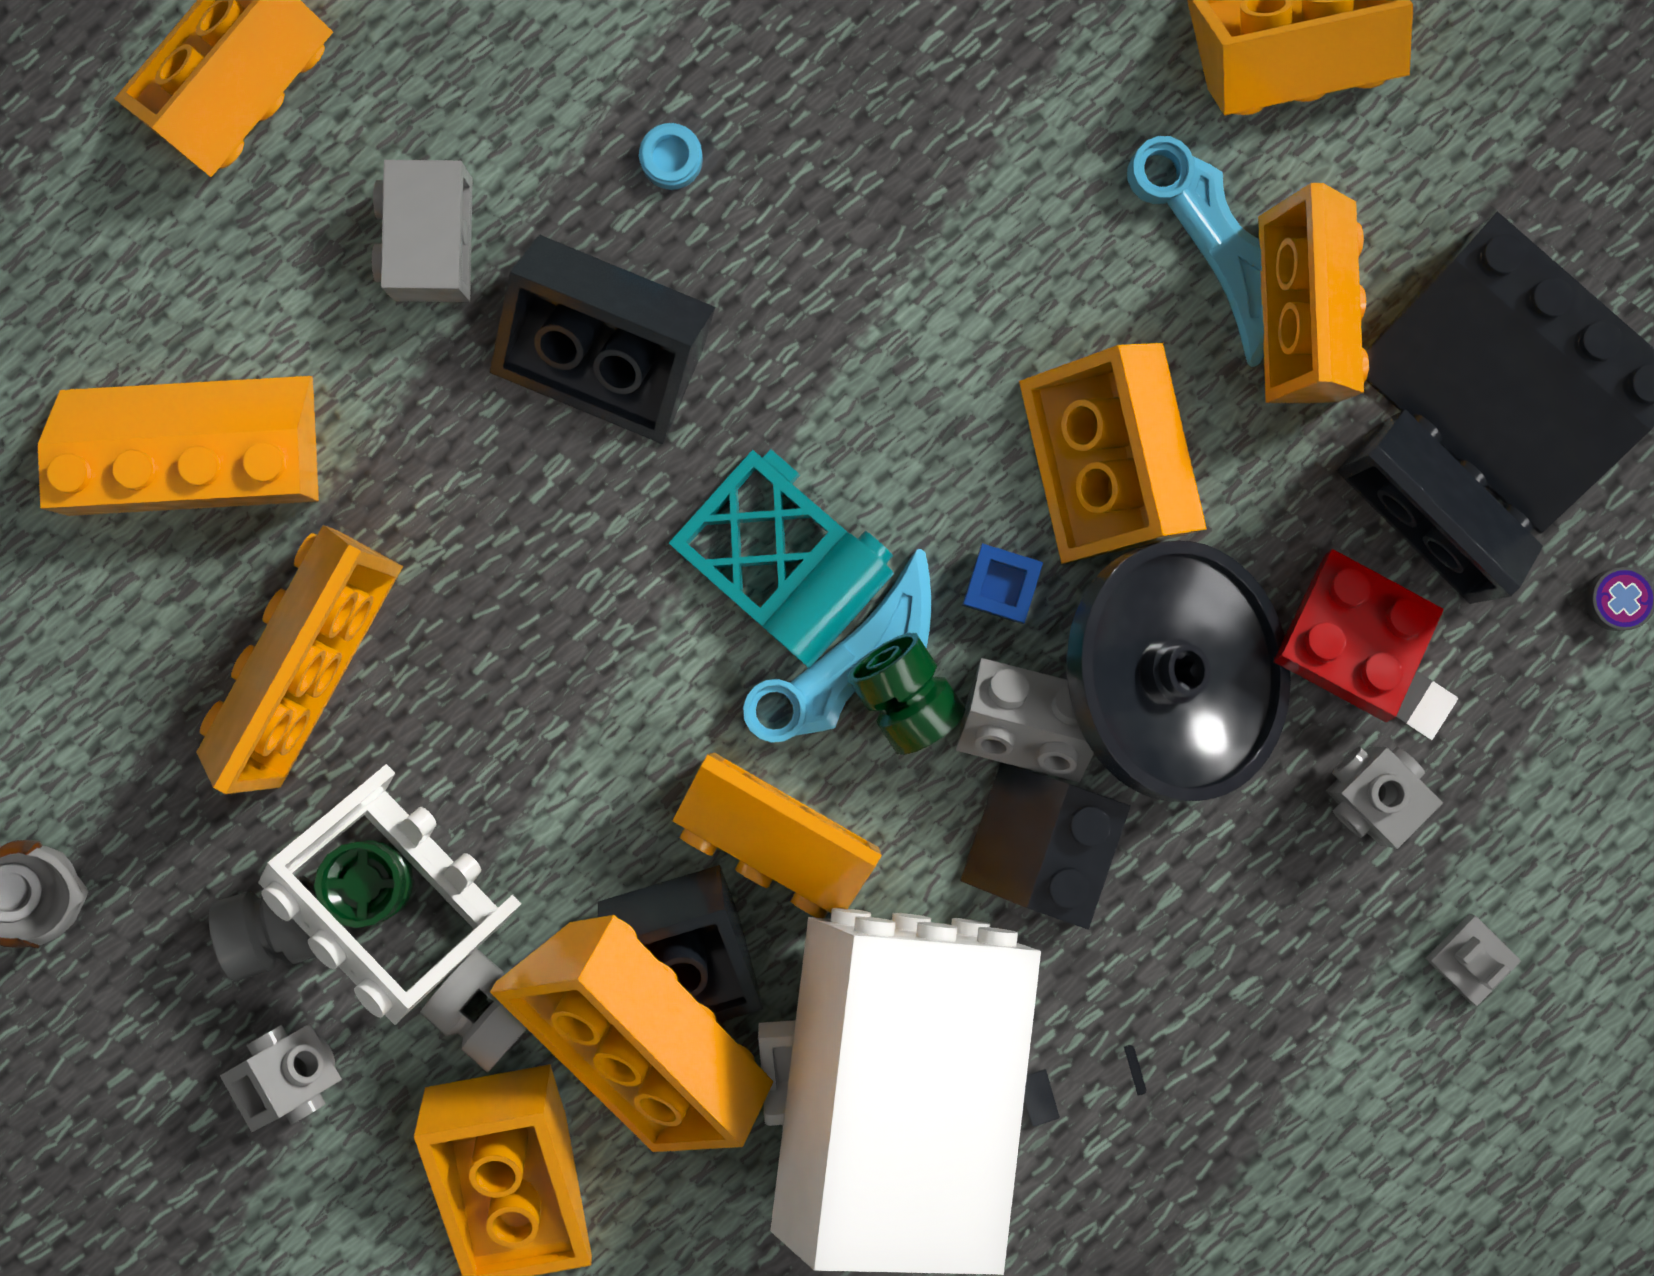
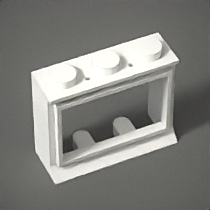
(410, 836)

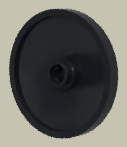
(1178, 671)

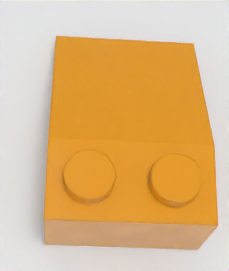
(504, 1173)

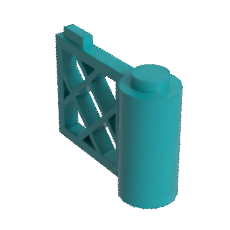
(822, 590)

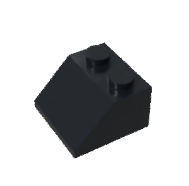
(1045, 844)
(697, 934)

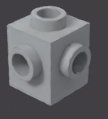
(1402, 801)
(282, 1077)

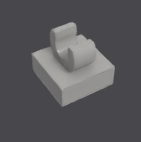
(1473, 959)

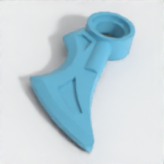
(1202, 210)
(824, 687)

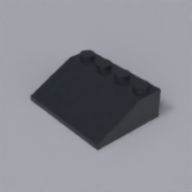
(1518, 371)

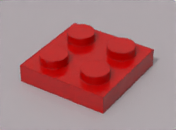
(1359, 635)

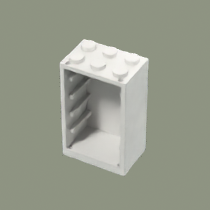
(905, 1094)

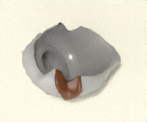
(36, 894)

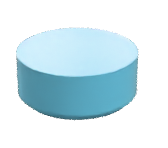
(671, 156)

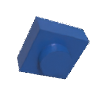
(1002, 583)

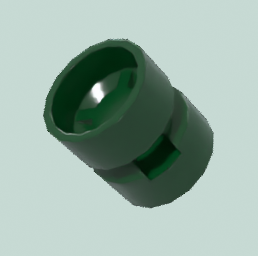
(910, 700)
(364, 883)

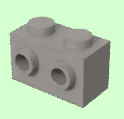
(424, 230)
(1023, 721)

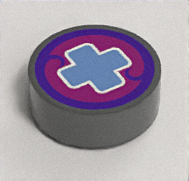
(1620, 599)

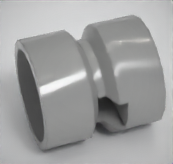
(495, 1029)

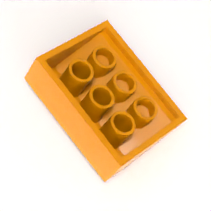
(295, 663)

